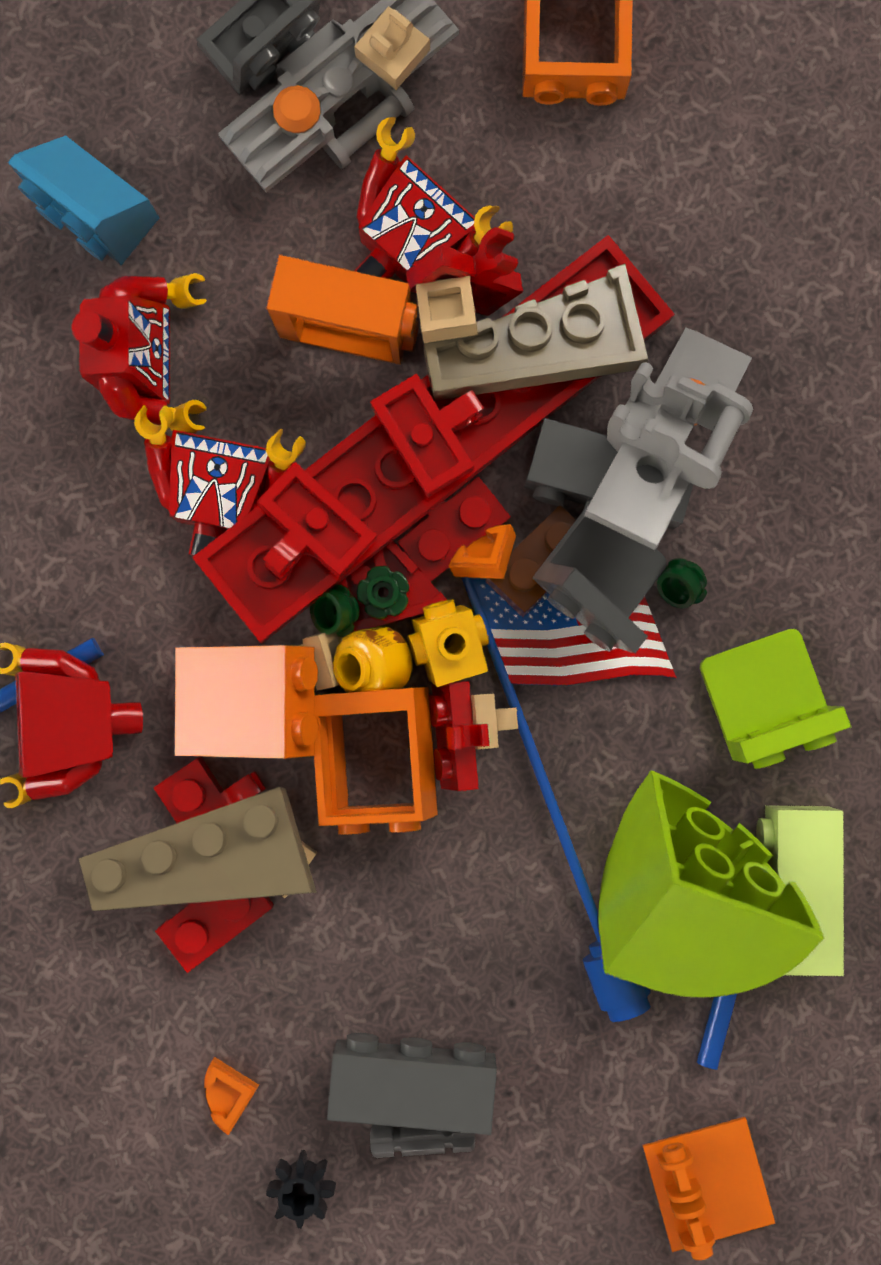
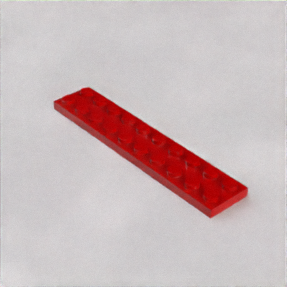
(378, 485)

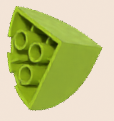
(695, 901)

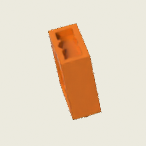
(596, 82)
(342, 310)
(331, 762)

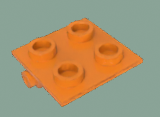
(708, 1186)

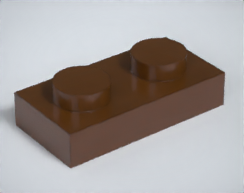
(518, 586)

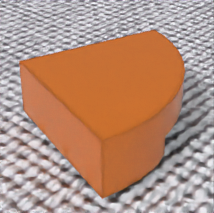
(485, 556)
(227, 1094)

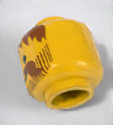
(373, 660)

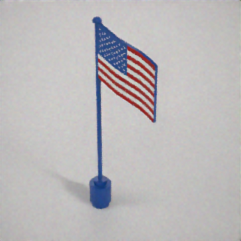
(555, 651)

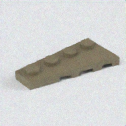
(564, 338)
(216, 856)

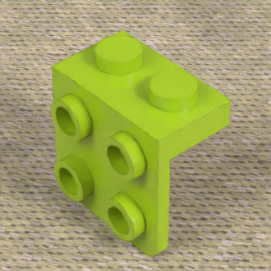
(770, 699)

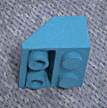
(84, 197)

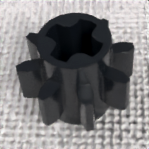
(311, 1175)

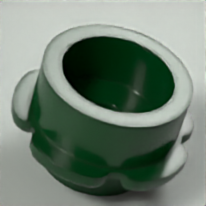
(682, 583)
(392, 604)
(335, 611)

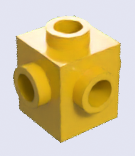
(464, 653)

